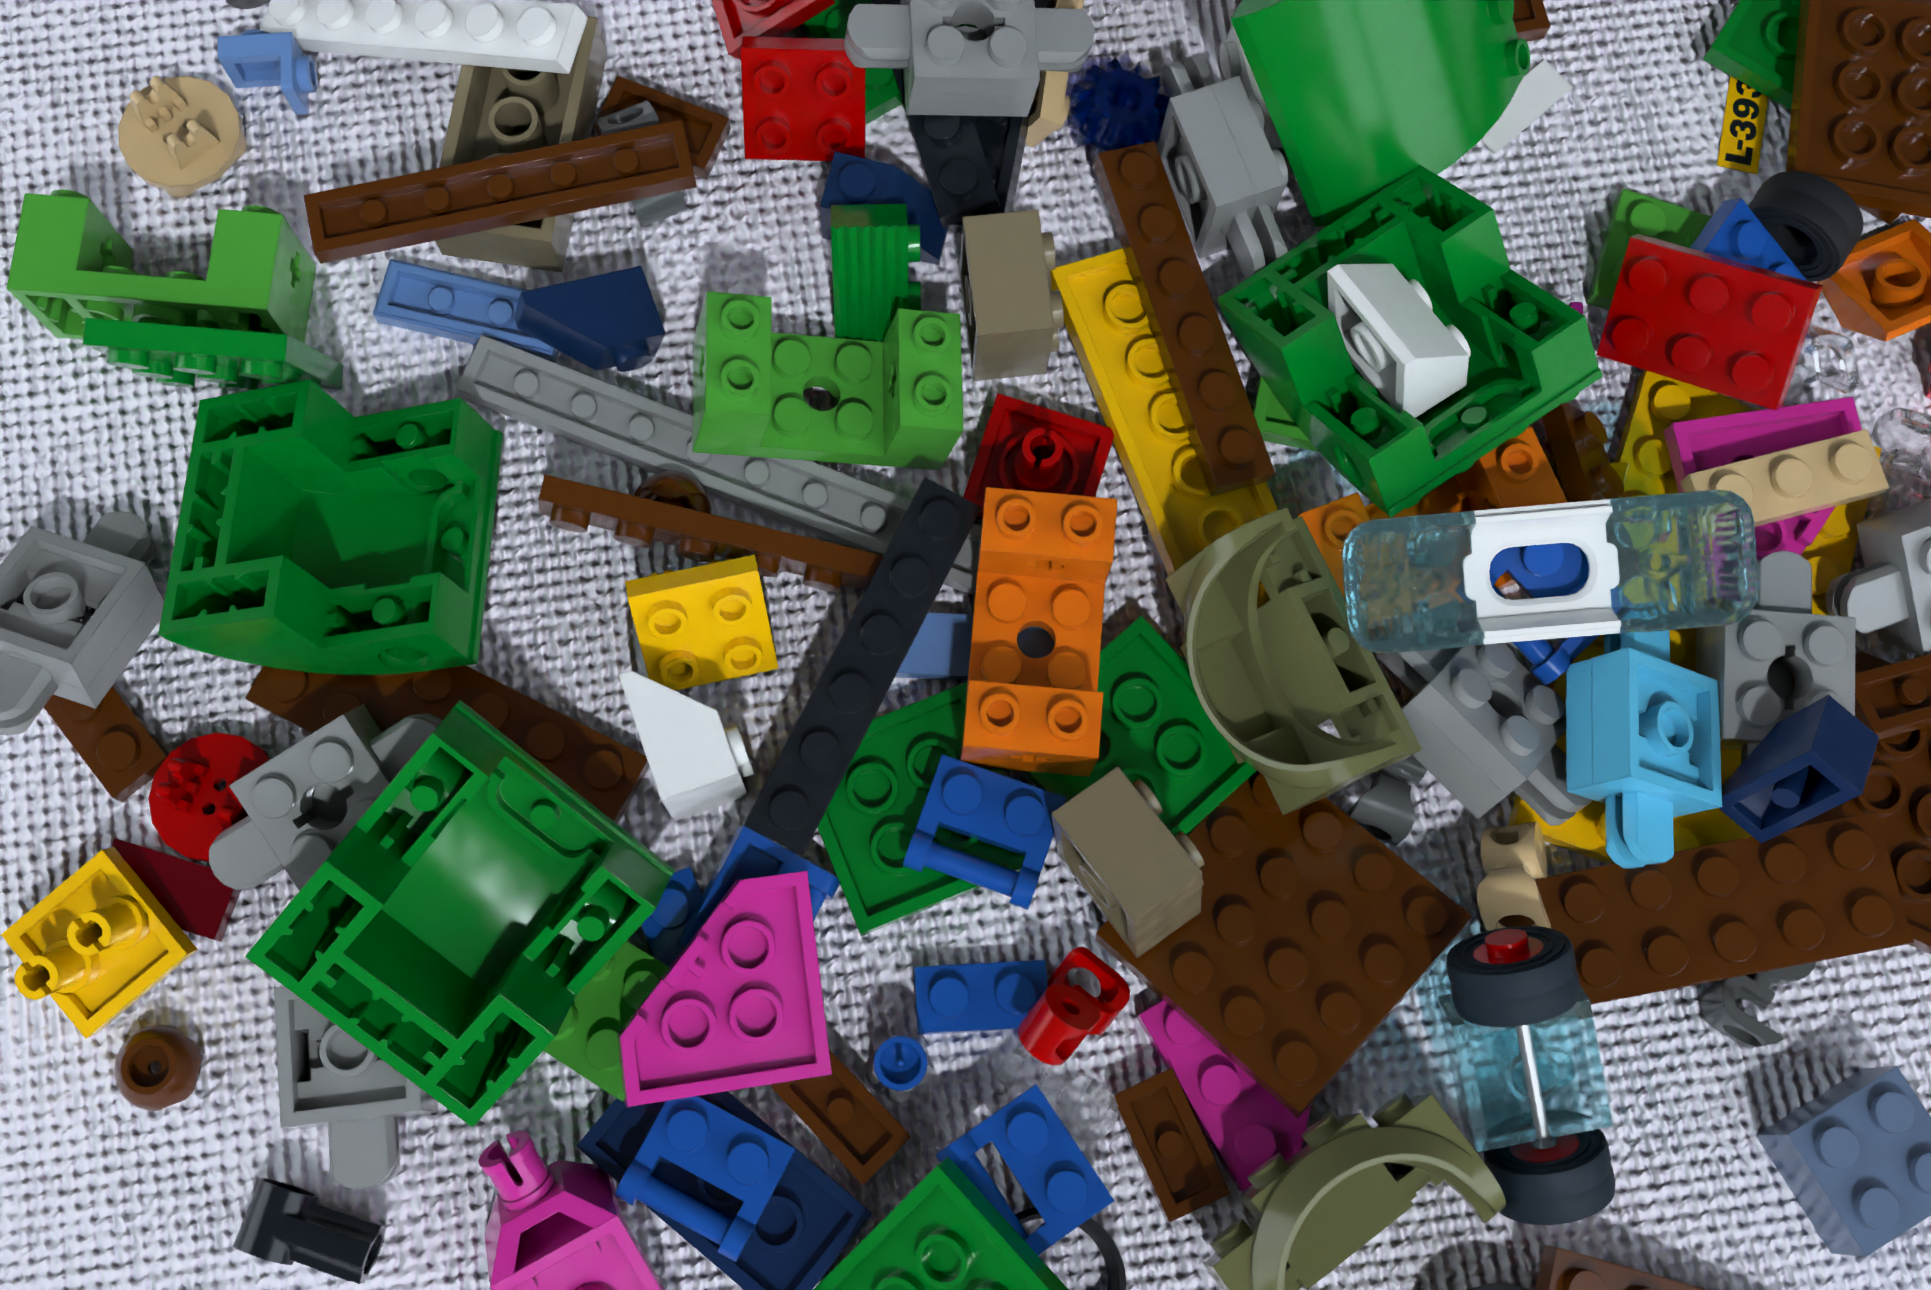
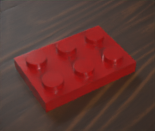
(1708, 320)

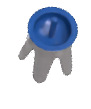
(900, 1065)

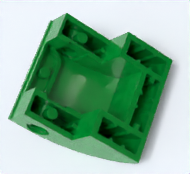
(1378, 86)
(1522, 340)
(334, 534)
(463, 915)

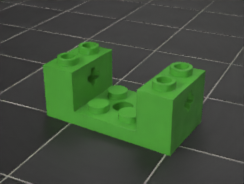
(79, 267)
(892, 397)

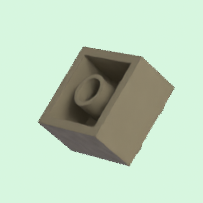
(1009, 294)
(1129, 860)

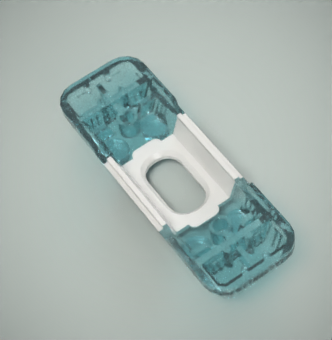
(1648, 557)

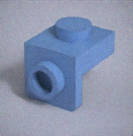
(269, 59)

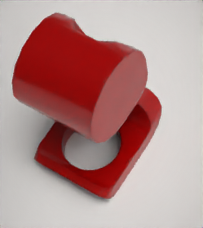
(1069, 1013)

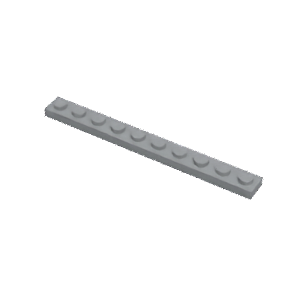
(661, 441)

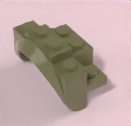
(1287, 666)
(1341, 1195)

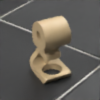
(1511, 863)

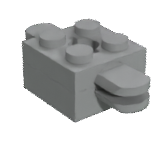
(966, 67)
(1221, 165)
(1895, 582)
(73, 615)
(1769, 646)
(1487, 728)
(312, 797)
(344, 1086)

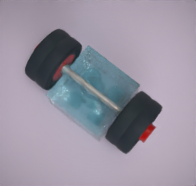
(1529, 1072)

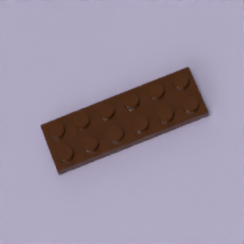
(581, 757)
(1728, 909)

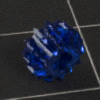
(1116, 108)

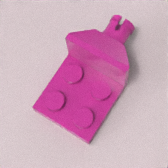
(557, 1225)

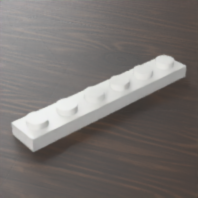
(441, 31)

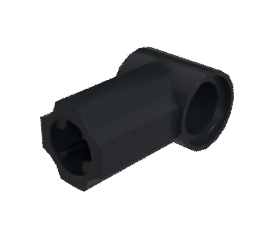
(291, 1227)

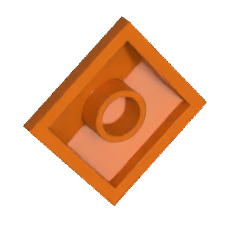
(1884, 283)

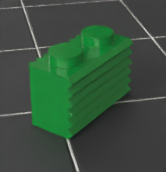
(872, 268)

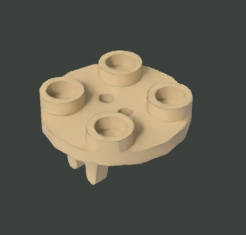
(180, 134)

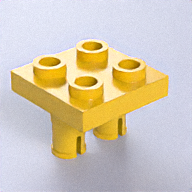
(702, 623)
(96, 943)

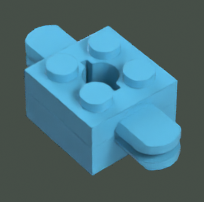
(1642, 743)

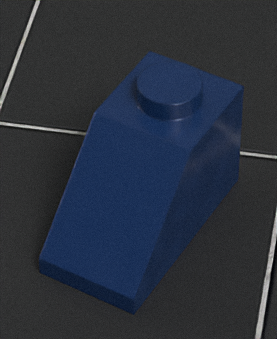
(867, 181)
(596, 319)
(1800, 770)

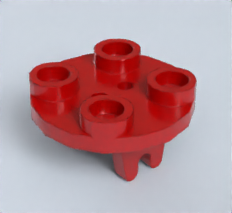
(189, 784)

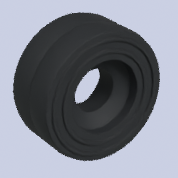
(1809, 221)

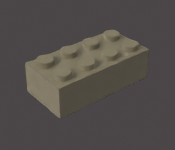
(517, 112)

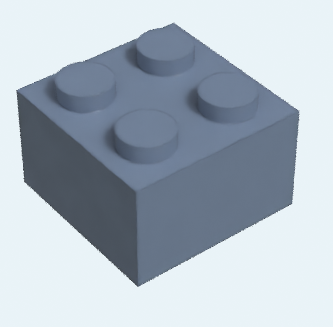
(1857, 1160)

